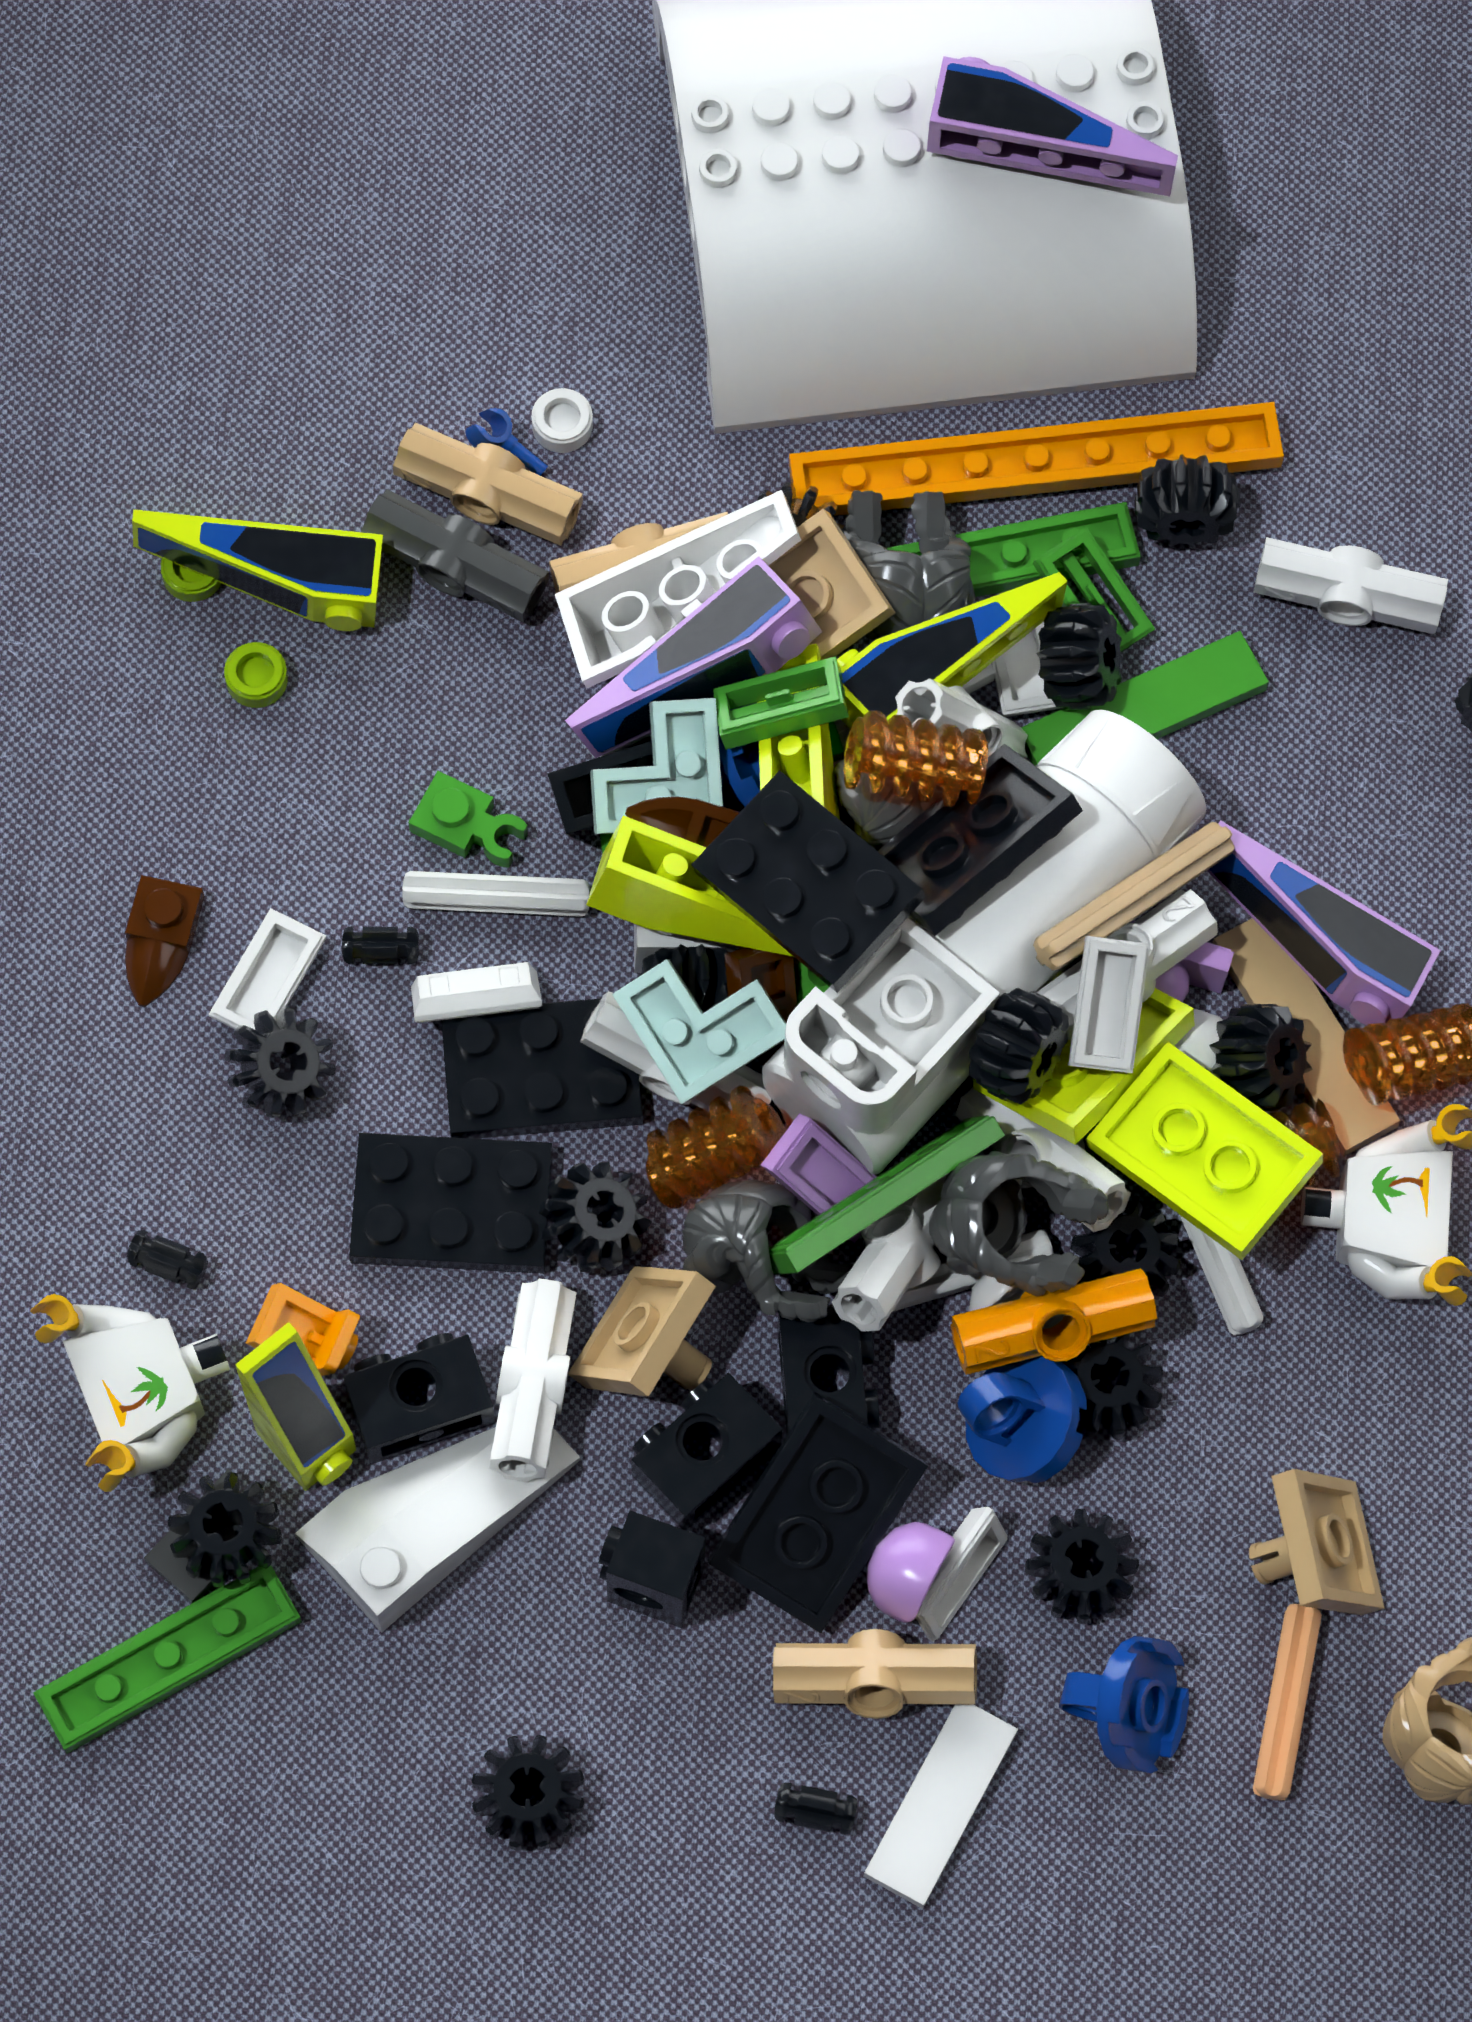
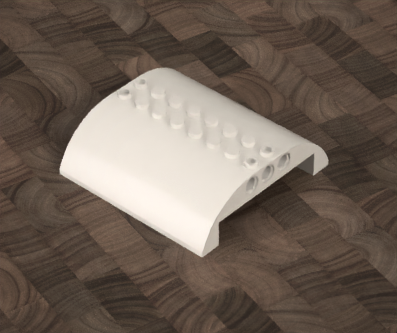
(905, 279)

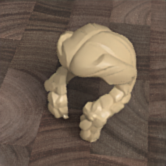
(1431, 1734)

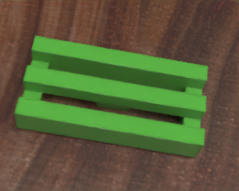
(1107, 573)
(781, 710)

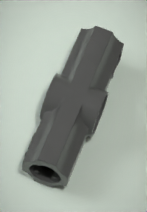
(456, 555)

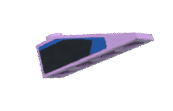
(1012, 122)
(732, 637)
(1337, 941)

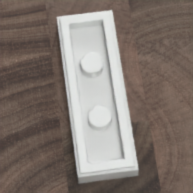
(940, 1803)

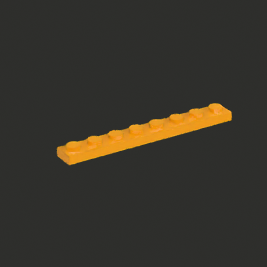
(1040, 457)

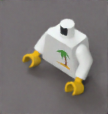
(1397, 1211)
(133, 1382)

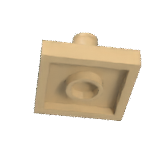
(832, 585)
(646, 1334)
(1321, 1544)

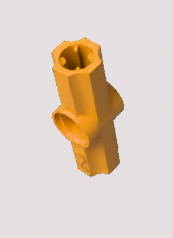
(1016, 1331)

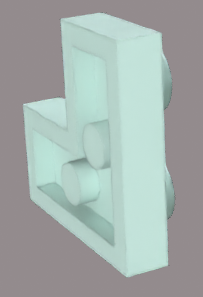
(683, 763)
(695, 1046)

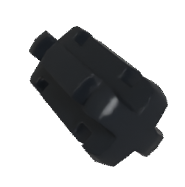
(380, 945)
(167, 1259)
(815, 1808)

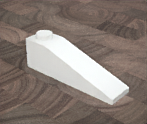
(641, 600)
(420, 1522)

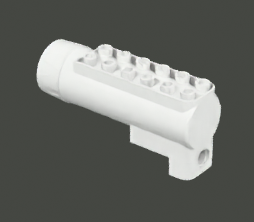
(902, 1028)

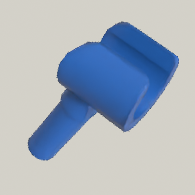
(502, 437)

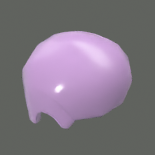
(905, 1568)

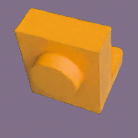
(324, 1332)

